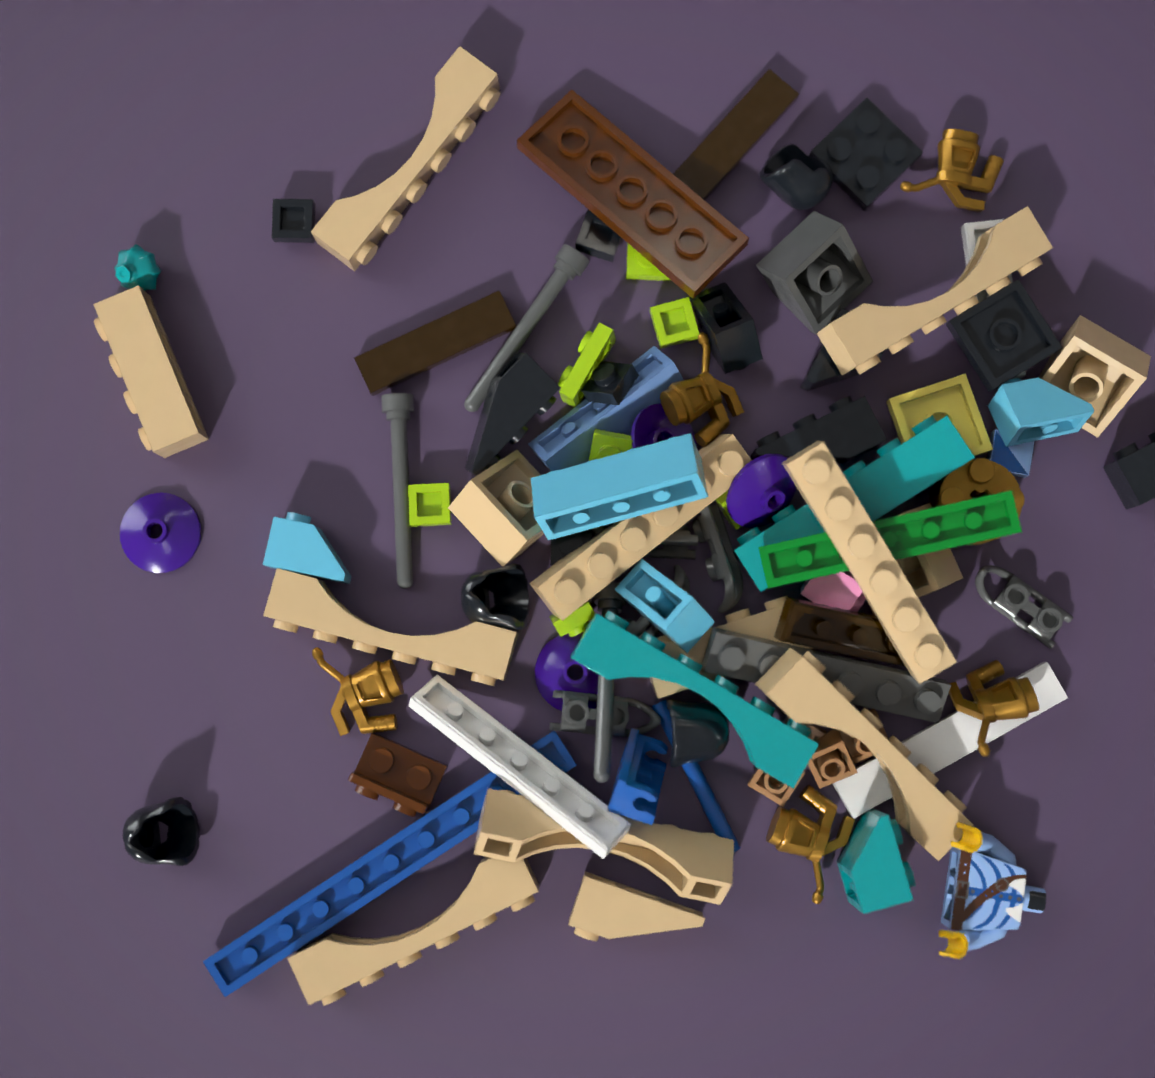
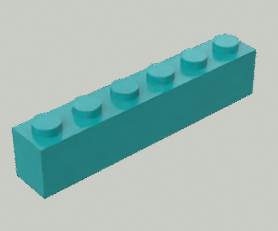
(880, 487)

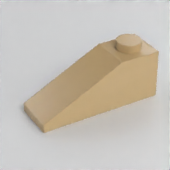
(622, 911)

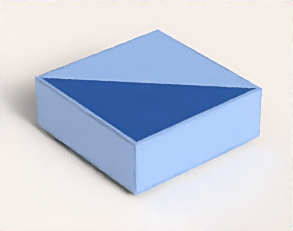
(1014, 458)

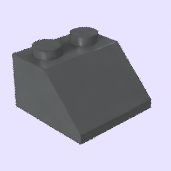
(815, 271)

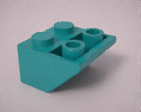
(873, 866)

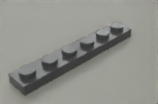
(871, 684)

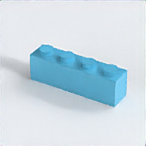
(618, 487)

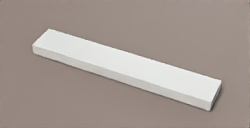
(943, 744)
(520, 766)

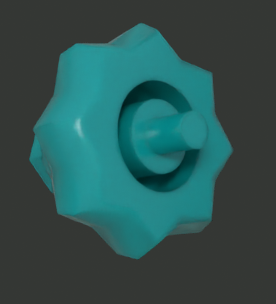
(137, 268)

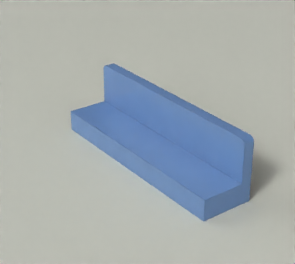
(571, 437)

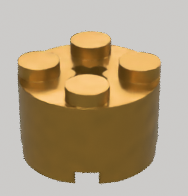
(976, 479)

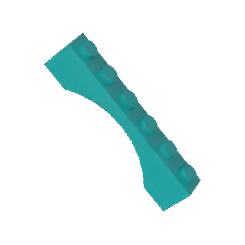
(770, 744)

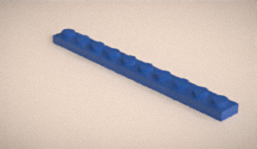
(364, 879)

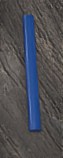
(699, 784)

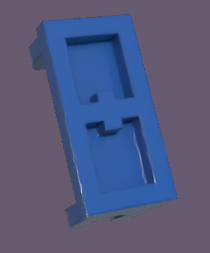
(638, 779)

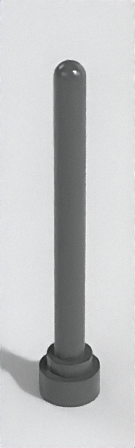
(568, 265)
(397, 410)
(606, 600)

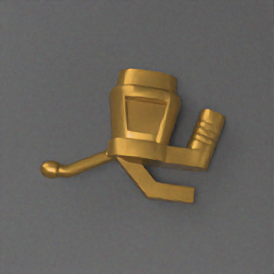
(956, 162)
(692, 397)
(368, 687)
(1002, 701)
(801, 836)

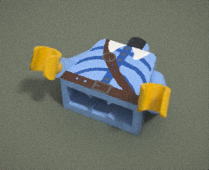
(983, 893)

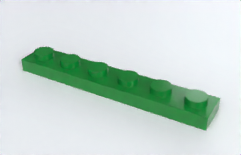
(903, 535)

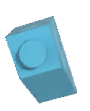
(1036, 411)
(303, 549)
(665, 605)

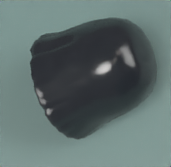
(797, 177)
(509, 593)
(698, 732)
(143, 838)

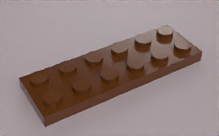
(632, 193)

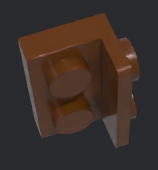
(398, 775)

